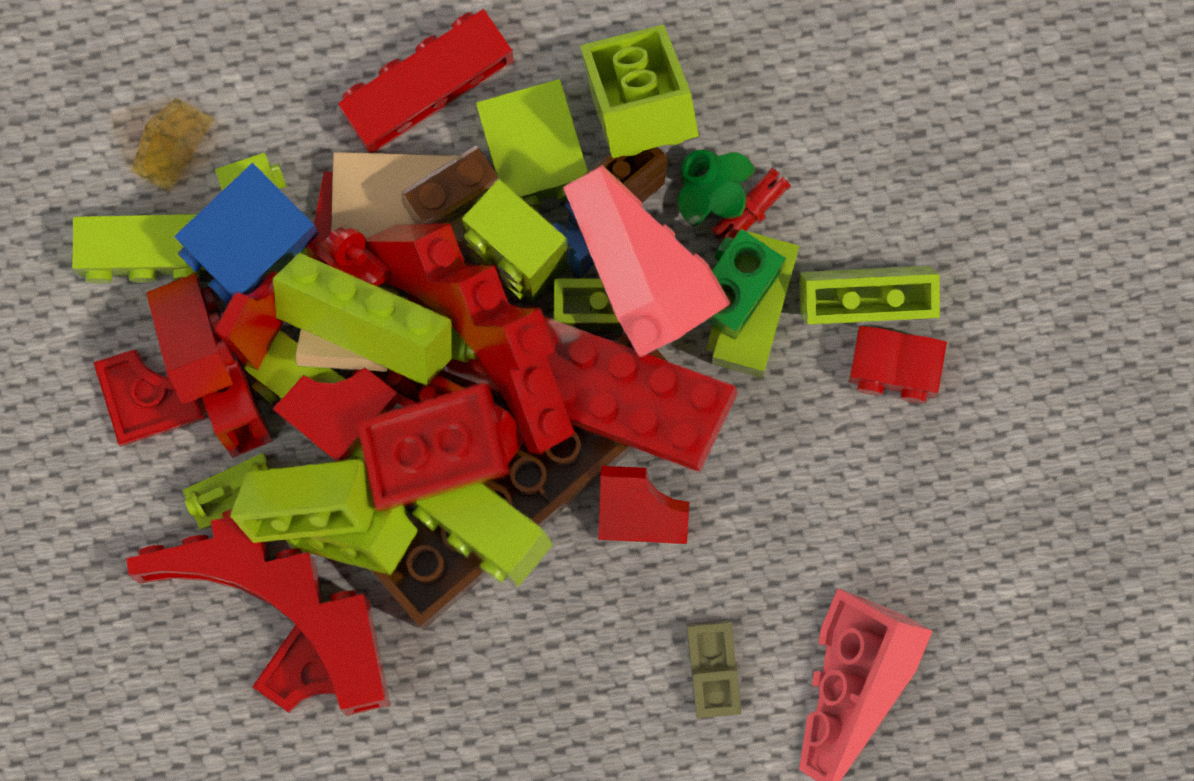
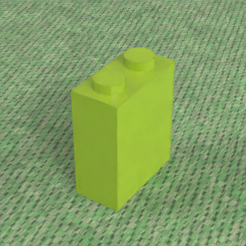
(533, 141)

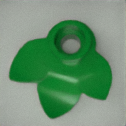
(717, 189)

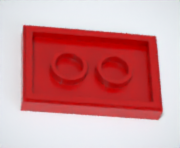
(432, 447)

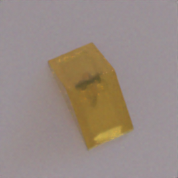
(170, 143)

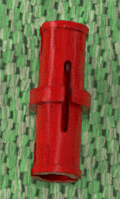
(758, 201)

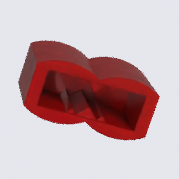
(897, 363)

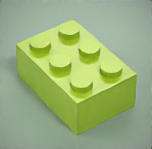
(639, 91)
(517, 241)

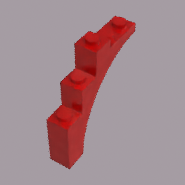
(505, 339)
(338, 629)

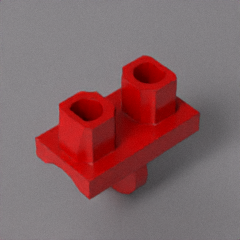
(347, 253)

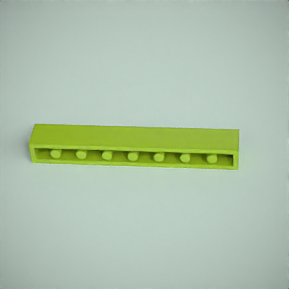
(471, 515)

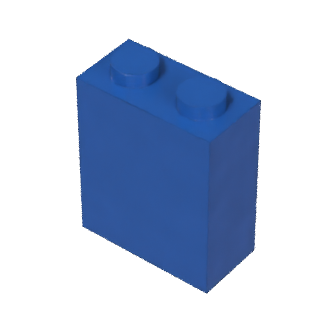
(245, 234)

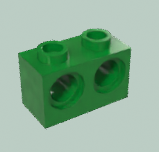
(746, 288)

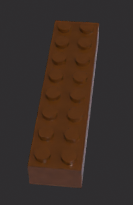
(539, 487)

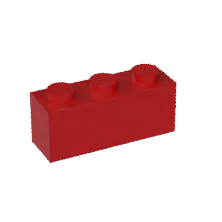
(187, 338)

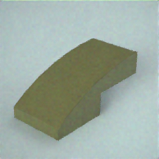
(713, 668)

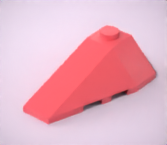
(864, 671)

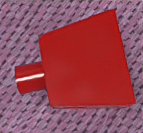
(237, 415)

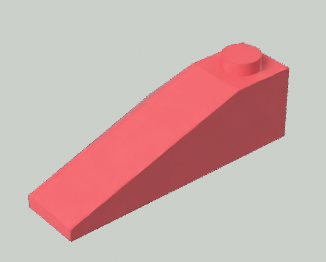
(646, 272)

